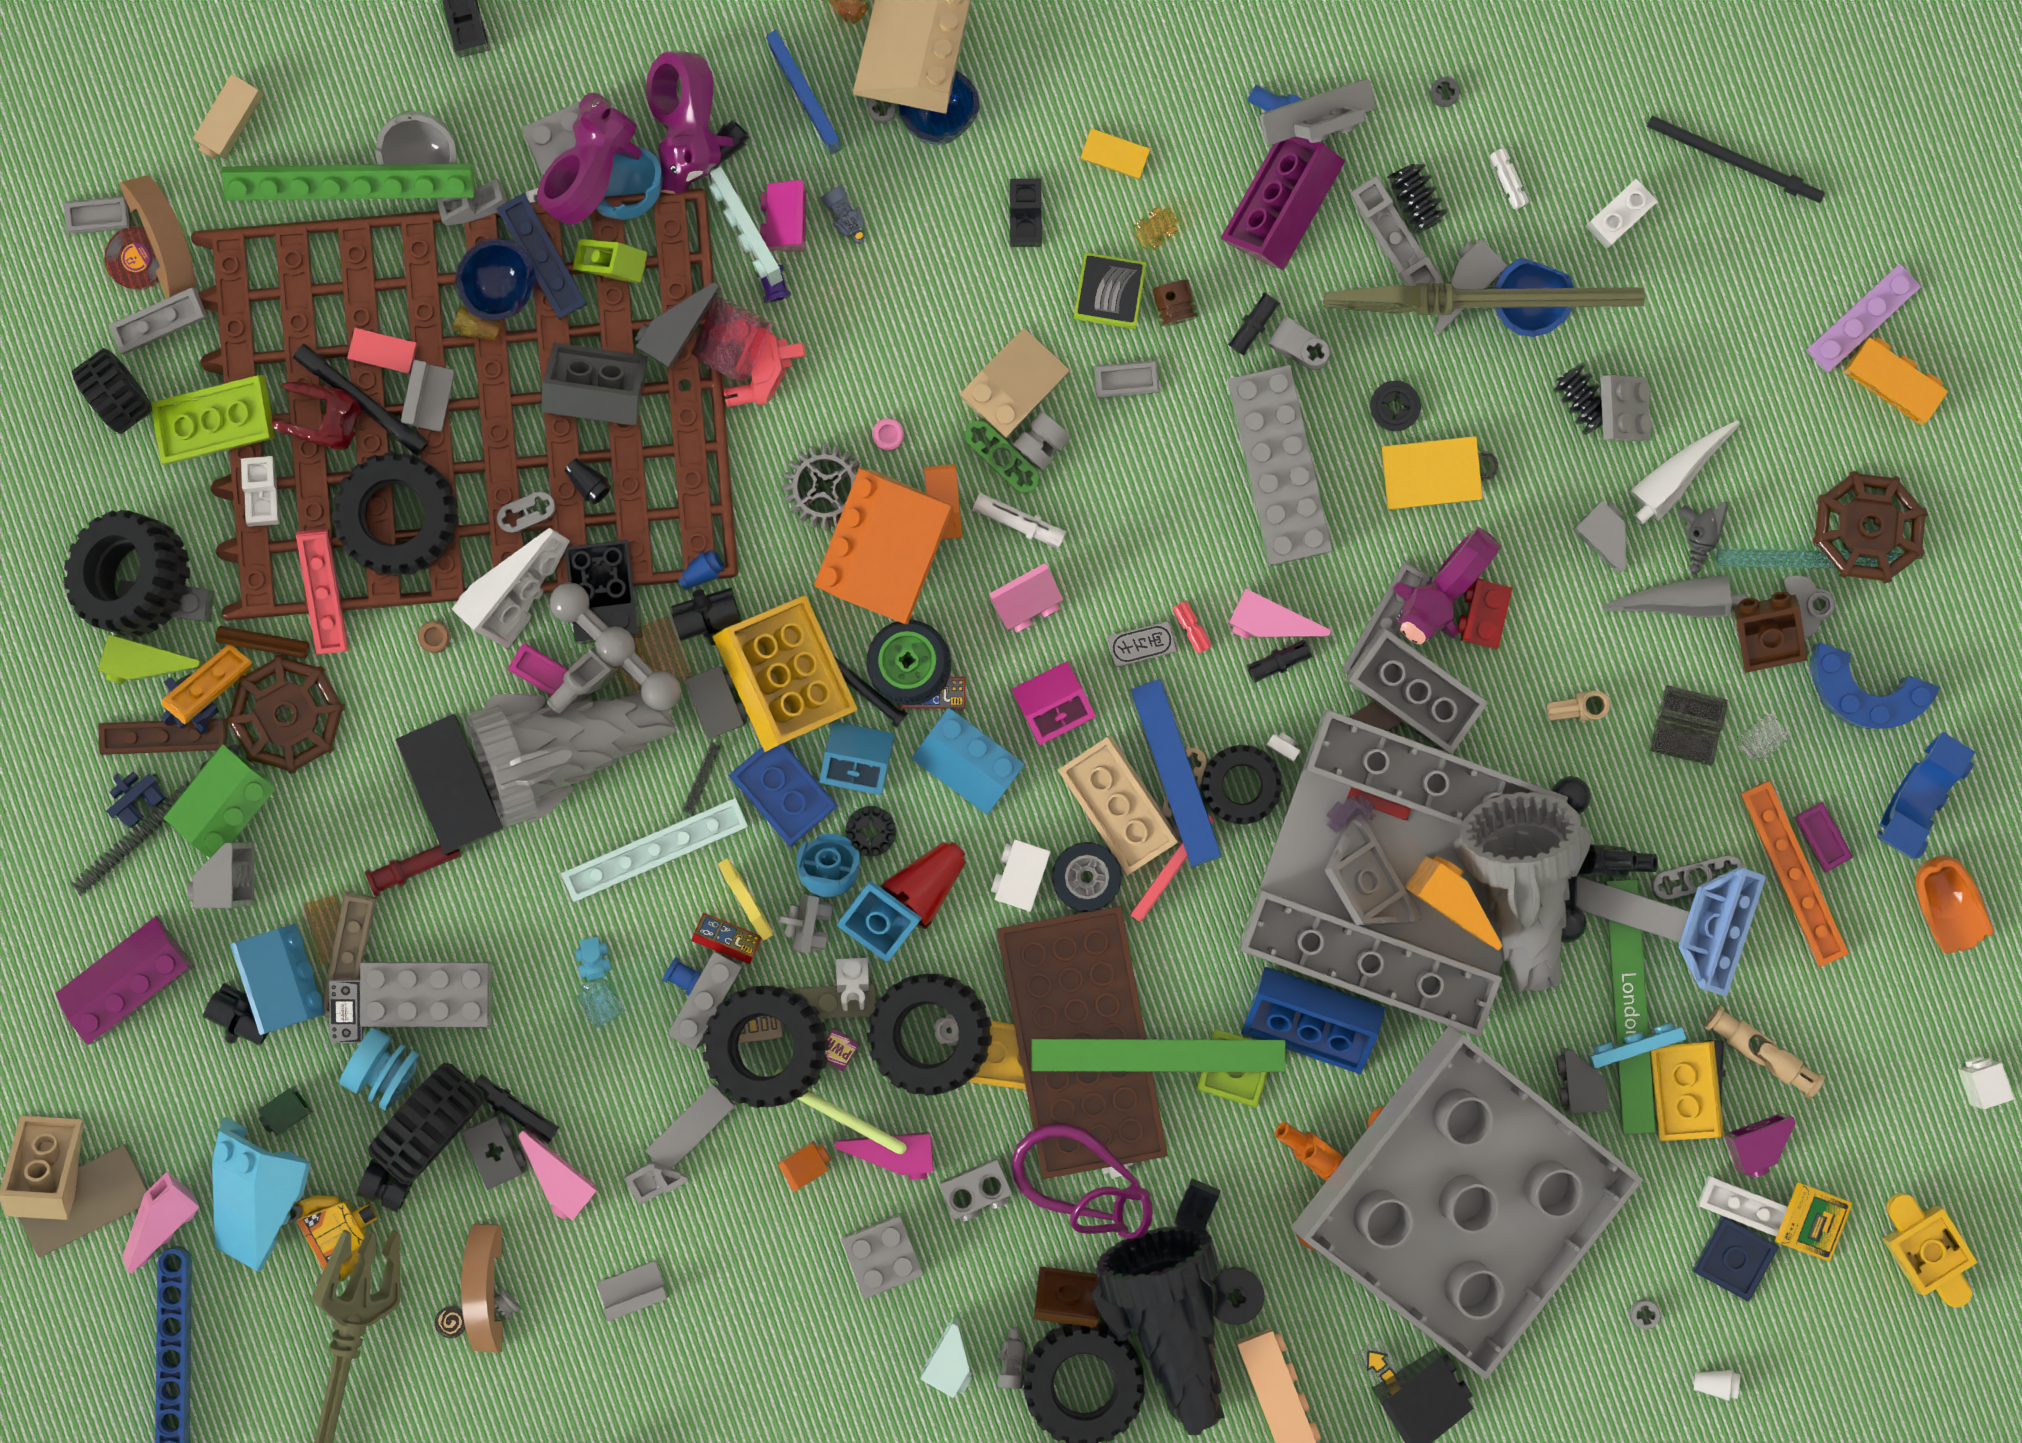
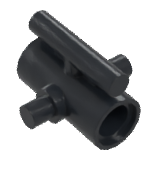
(705, 614)
(233, 1012)

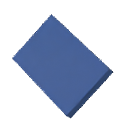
(783, 792)

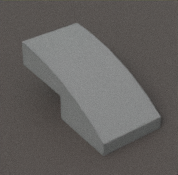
(463, 209)

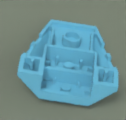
(252, 1194)

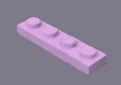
(1863, 318)

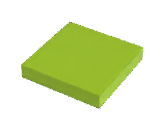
(1235, 1086)

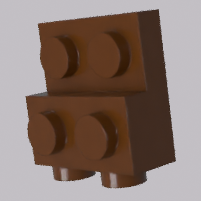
(1770, 632)

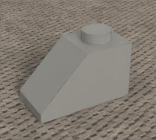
(1605, 534)

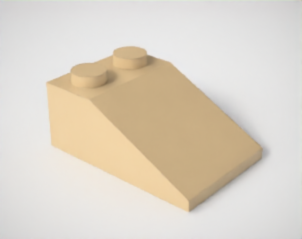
(1014, 383)
(42, 1168)

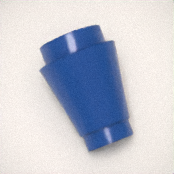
(701, 570)

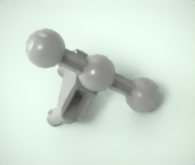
(612, 649)

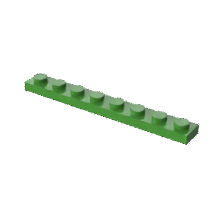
(348, 182)

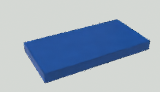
(803, 92)

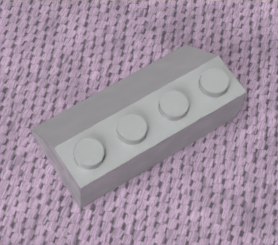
(225, 878)

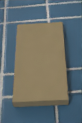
(103, 1193)

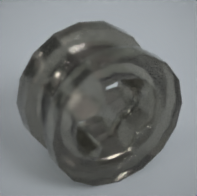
(1492, 459)

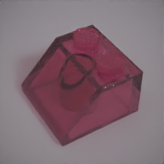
(731, 339)

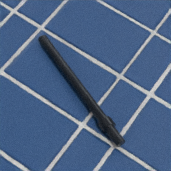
(1791, 184)

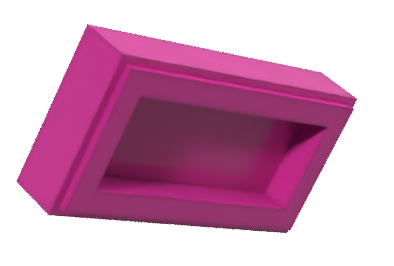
(538, 669)

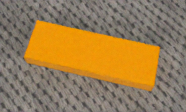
(206, 683)

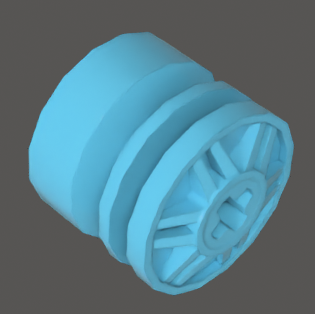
(379, 1069)

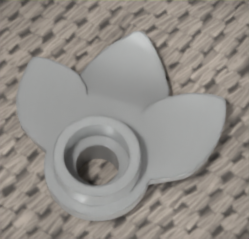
(1806, 594)

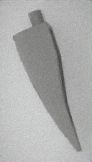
(1692, 598)

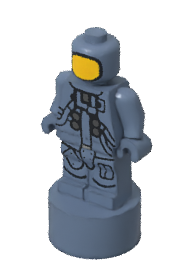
(848, 220)

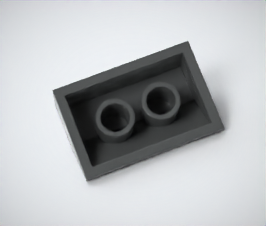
(594, 384)

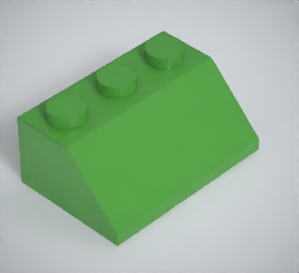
(219, 801)

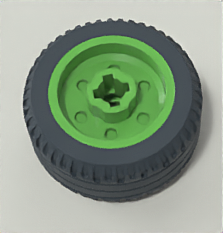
(899, 643)

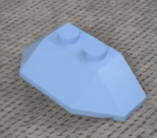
(1720, 927)

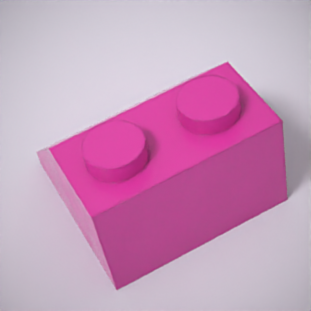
(784, 216)

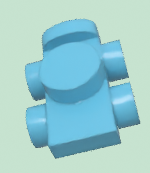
(591, 955)

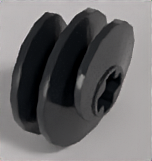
(1248, 1286)

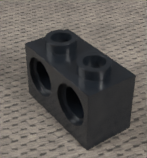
(466, 27)

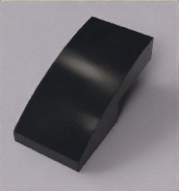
(1025, 213)

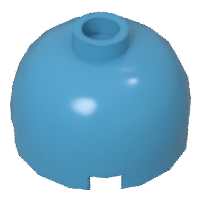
(828, 865)

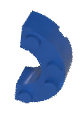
(1854, 706)
(1921, 793)

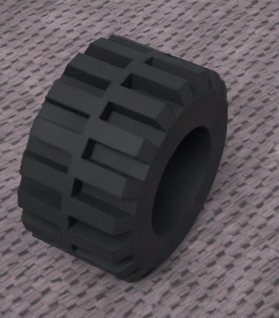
(112, 391)
(1269, 791)

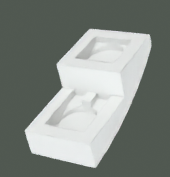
(260, 491)

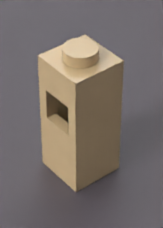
(227, 117)

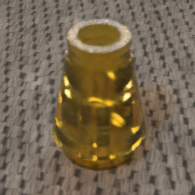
(473, 326)

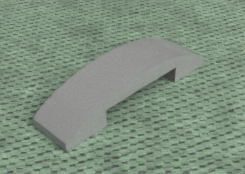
(1392, 234)

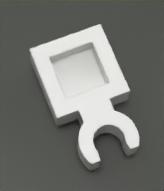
(852, 980)

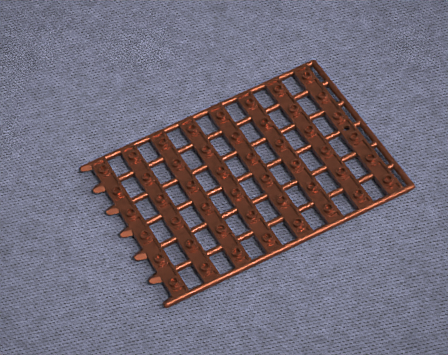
(296, 290)

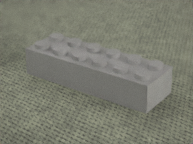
(1279, 465)

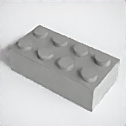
(1416, 691)
(425, 994)

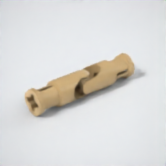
(1779, 1062)

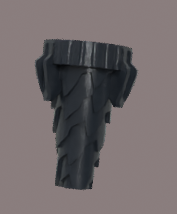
(1168, 1299)

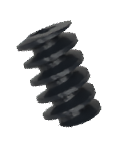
(1418, 197)
(1582, 397)

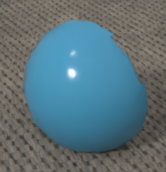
(633, 177)

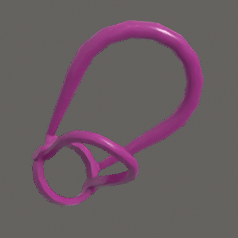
(1133, 1192)

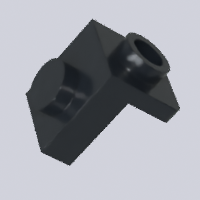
(1196, 1205)

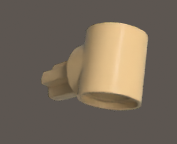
(1577, 707)

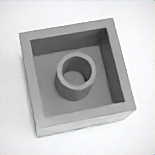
(882, 1255)

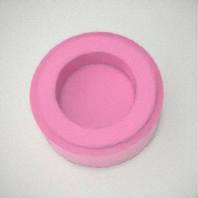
(888, 434)

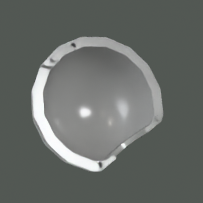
(415, 139)

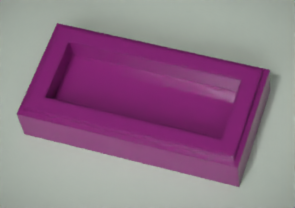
(1823, 837)

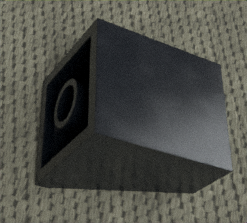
(1424, 1398)

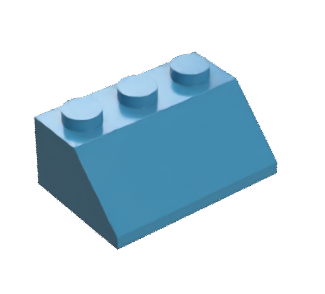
(968, 761)
(277, 979)

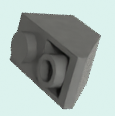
(1583, 1086)

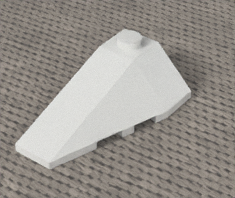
(502, 597)

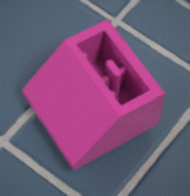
(1053, 703)

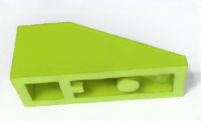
(138, 661)

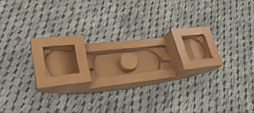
(164, 233)
(478, 1288)

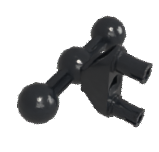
(1599, 861)

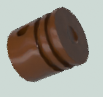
(1175, 310)

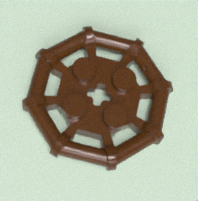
(1857, 539)
(268, 708)

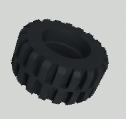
(353, 503)
(95, 563)
(887, 1043)
(724, 1055)
(426, 1123)
(1072, 1425)

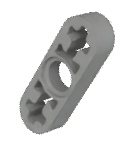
(1671, 874)

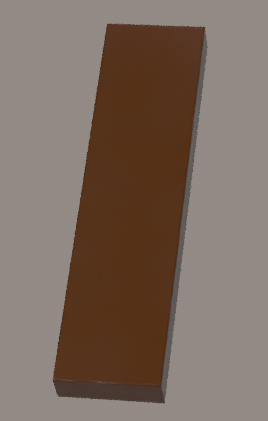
(159, 738)

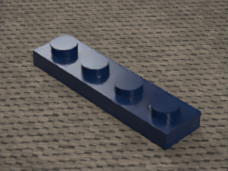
(548, 264)

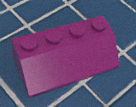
(1283, 200)
(123, 981)

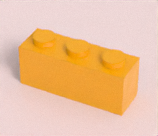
(1896, 380)

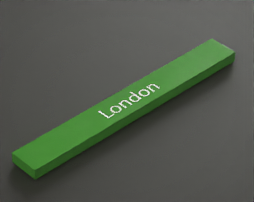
(1631, 1018)

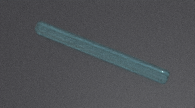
(1787, 558)

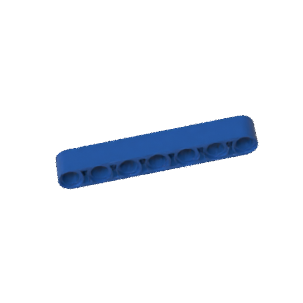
(176, 1341)

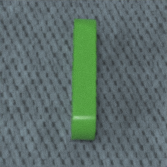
(979, 446)

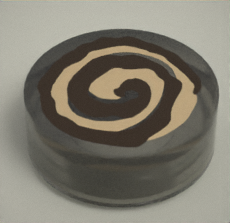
(450, 1322)

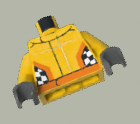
(323, 1222)

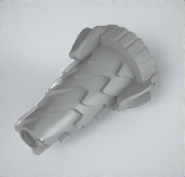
(536, 754)
(1523, 855)

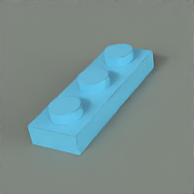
(1635, 1045)

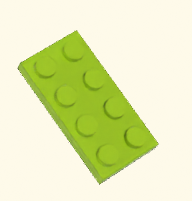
(212, 420)

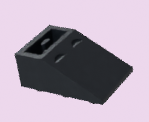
(609, 580)

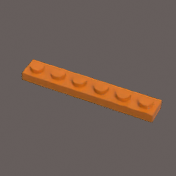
(1794, 873)

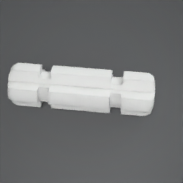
(1509, 178)

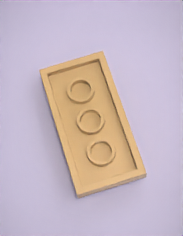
(1119, 805)

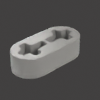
(523, 505)

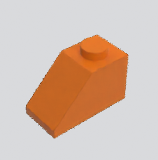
(943, 485)
(805, 1165)

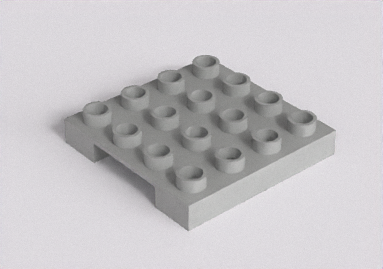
(1303, 923)

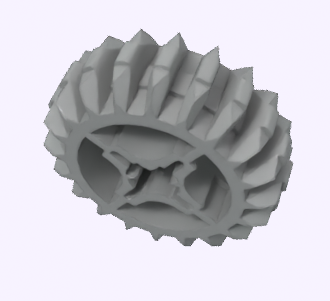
(808, 464)

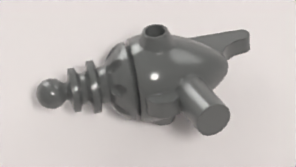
(1703, 531)

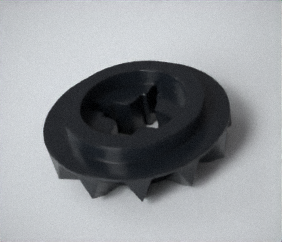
(1386, 394)
(881, 820)

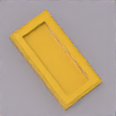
(1115, 154)

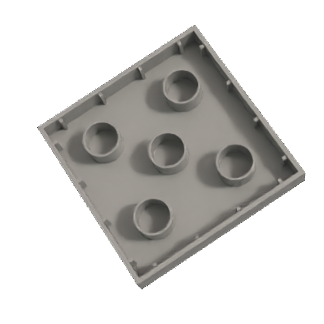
(1466, 1202)

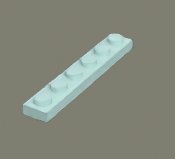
(654, 850)

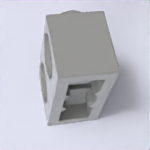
(972, 1182)

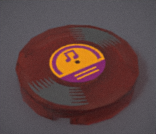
(131, 259)

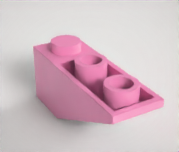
(159, 1216)

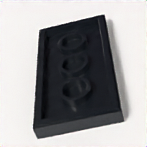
(449, 784)

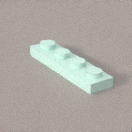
(750, 237)

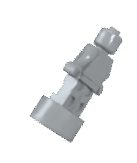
(1013, 1354)

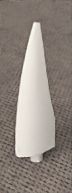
(1669, 481)

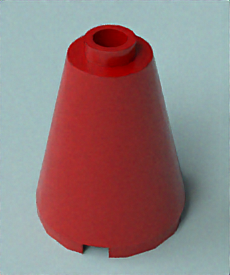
(927, 881)

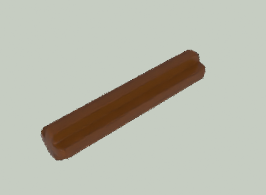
(262, 642)

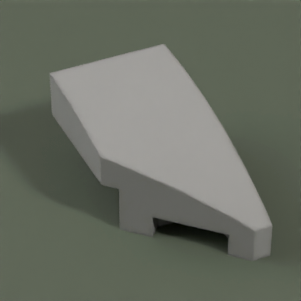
(653, 1180)

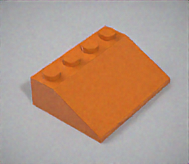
(883, 545)

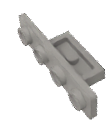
(1320, 114)

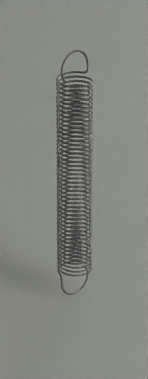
(699, 778)

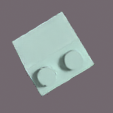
(949, 1363)

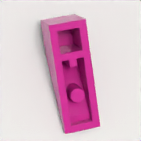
(915, 1162)

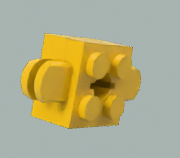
(1929, 1250)

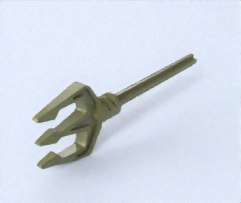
(1444, 298)
(353, 1313)

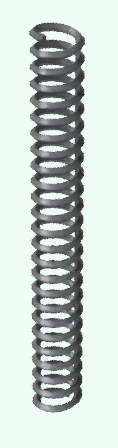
(126, 848)

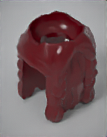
(337, 423)

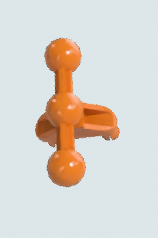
(1314, 1151)

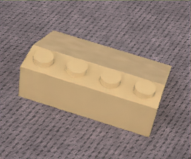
(912, 52)

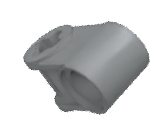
(1294, 341)

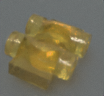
(1160, 223)

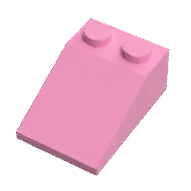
(1026, 598)

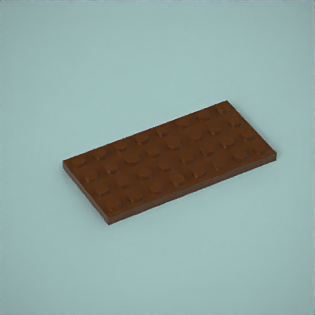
(1079, 983)

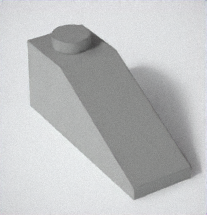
(1474, 270)

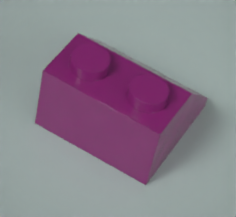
(1759, 1144)

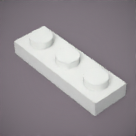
(1742, 1206)

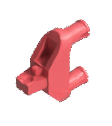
(766, 373)

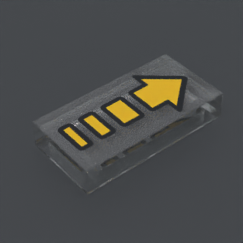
(1377, 1361)

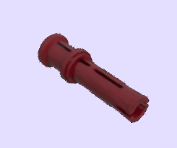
(398, 872)

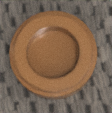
(434, 637)

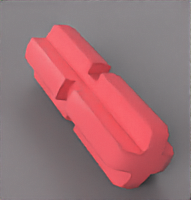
(1189, 622)

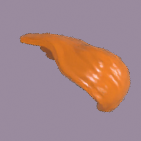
(1951, 904)

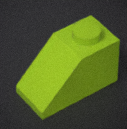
(610, 260)

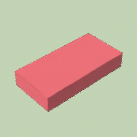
(382, 351)

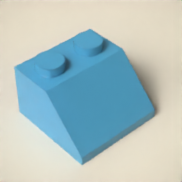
(878, 921)

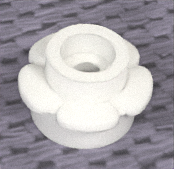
(941, 1033)

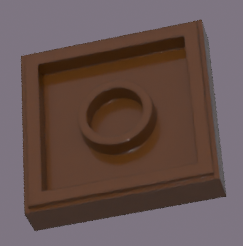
(1066, 1297)

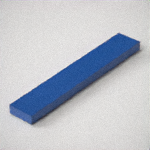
(1176, 773)

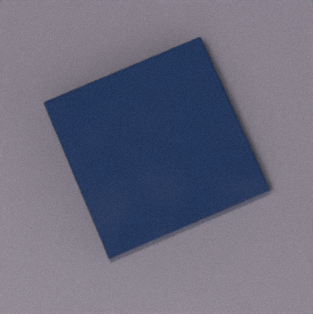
(1735, 1258)

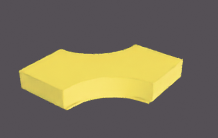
(746, 899)

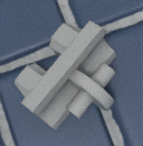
(802, 922)

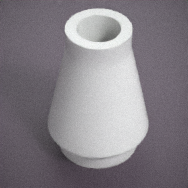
(1720, 1384)

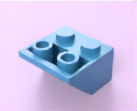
(857, 758)

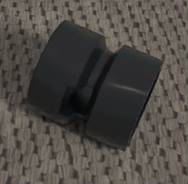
(381, 1185)

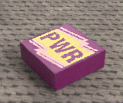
(840, 1049)

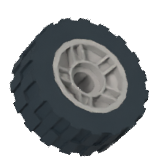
(1068, 871)

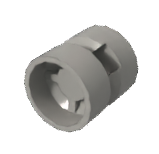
(1042, 441)

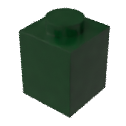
(284, 1111)

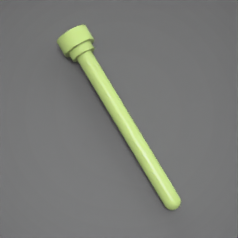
(852, 1121)

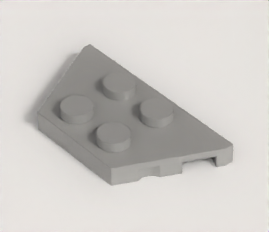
(1368, 879)

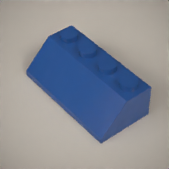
(1313, 1020)

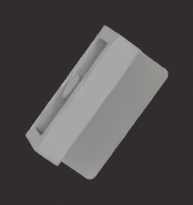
(427, 396)
(632, 1290)

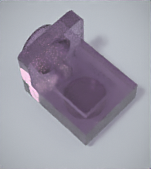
(1342, 812)

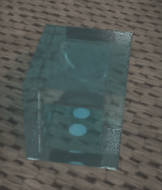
(600, 1002)

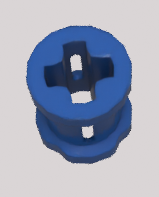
(682, 975)

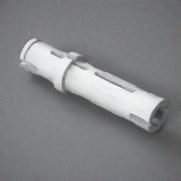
(1018, 520)

